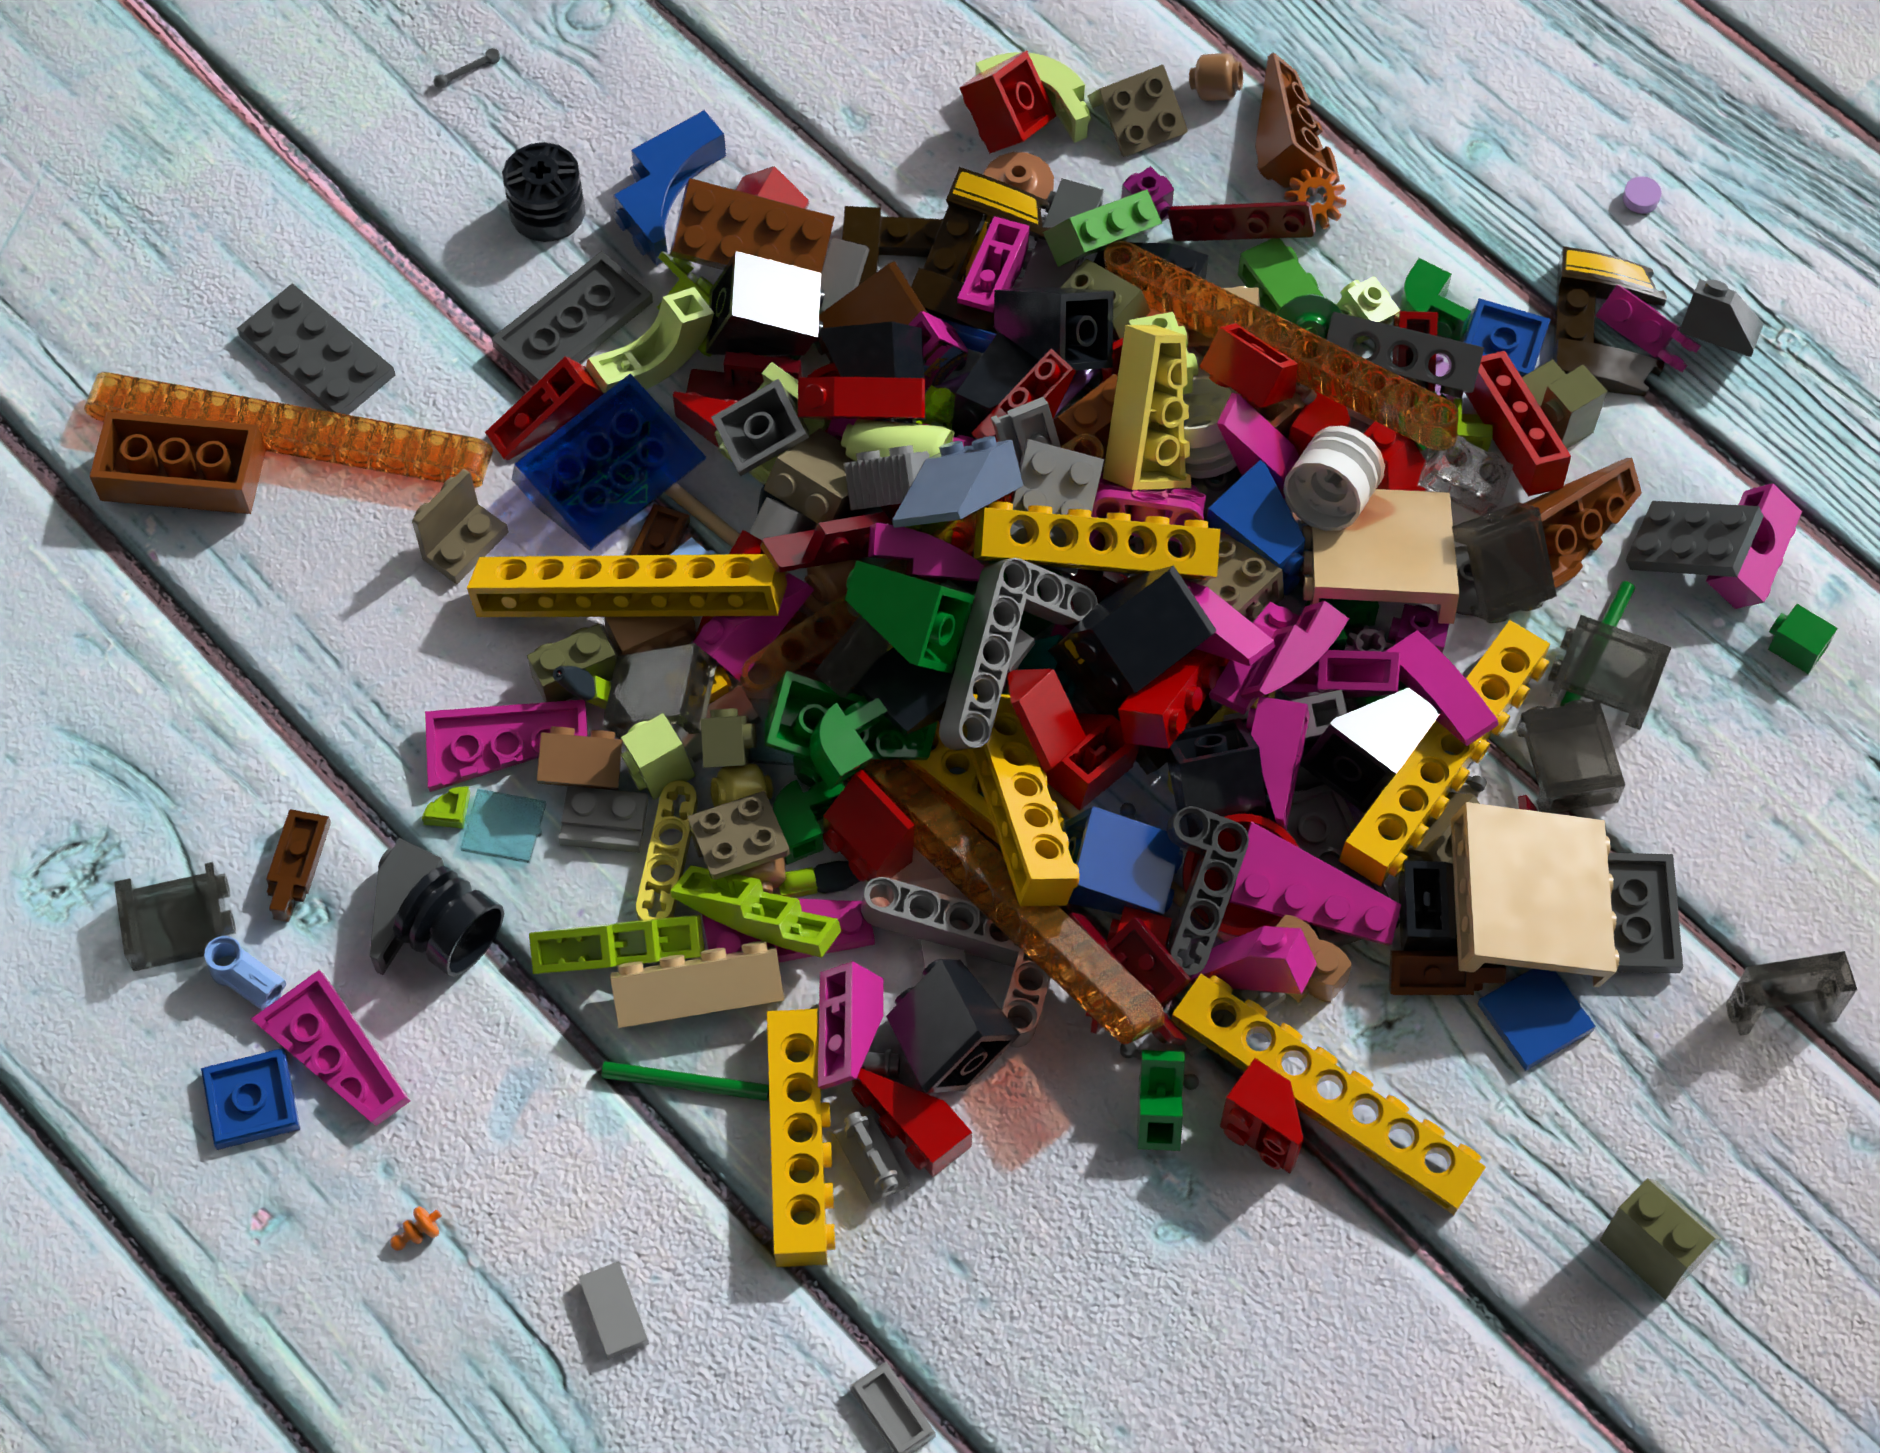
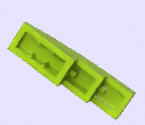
(745, 907)
(615, 944)

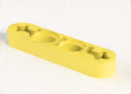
(665, 854)

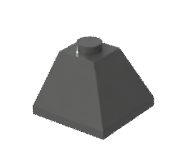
(1721, 318)
(760, 427)

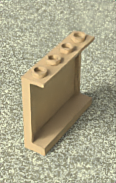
(1391, 553)
(1533, 891)

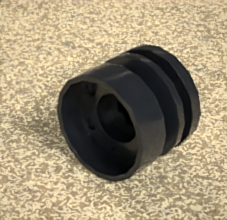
(544, 191)
(448, 921)

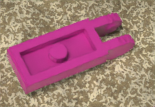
(1644, 326)

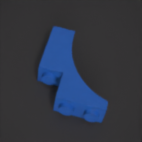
(660, 174)

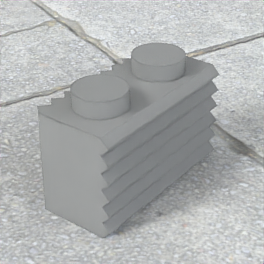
(882, 480)

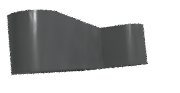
(1198, 894)

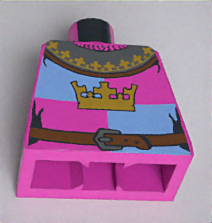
(941, 348)

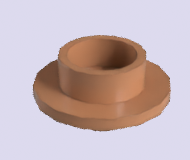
(1023, 172)

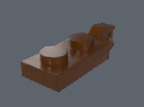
(295, 861)
(1437, 973)

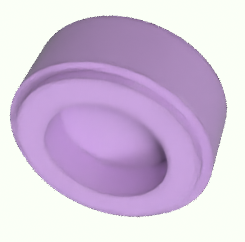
(1642, 195)

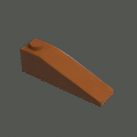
(1286, 129)
(1582, 513)

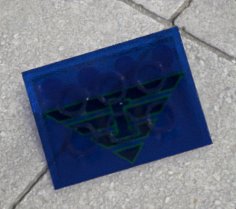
(607, 463)

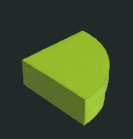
(448, 809)

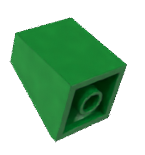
(913, 615)

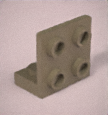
(1141, 110)
(456, 529)
(1245, 578)
(738, 835)

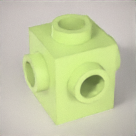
(1367, 301)

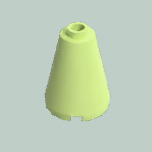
(881, 435)

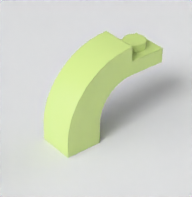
(1062, 87)
(663, 349)

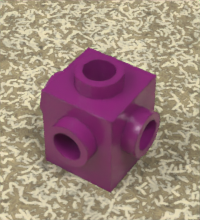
(1158, 188)
(1421, 619)

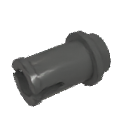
(883, 1064)

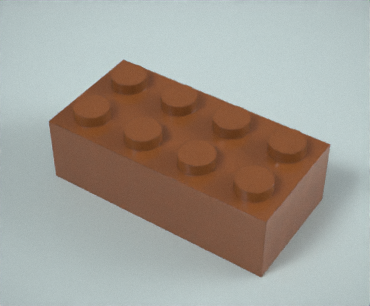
(724, 220)
(178, 462)

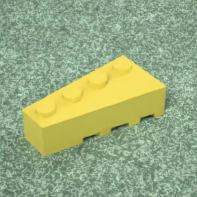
(1149, 412)

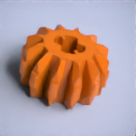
(1323, 187)

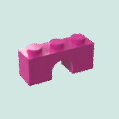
(1766, 550)

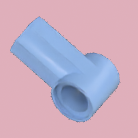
(244, 974)

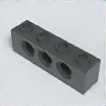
(1462, 357)

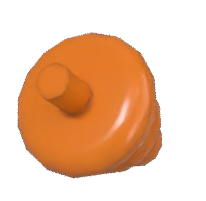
(413, 1231)

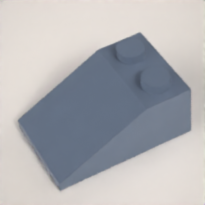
(960, 482)

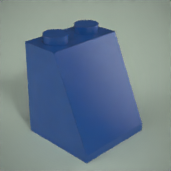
(1262, 521)
(1121, 863)

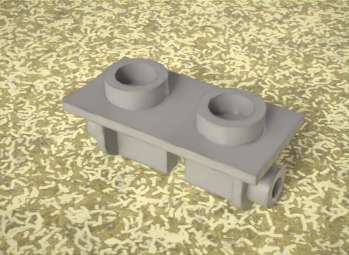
(871, 1157)

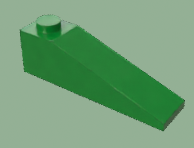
(801, 704)

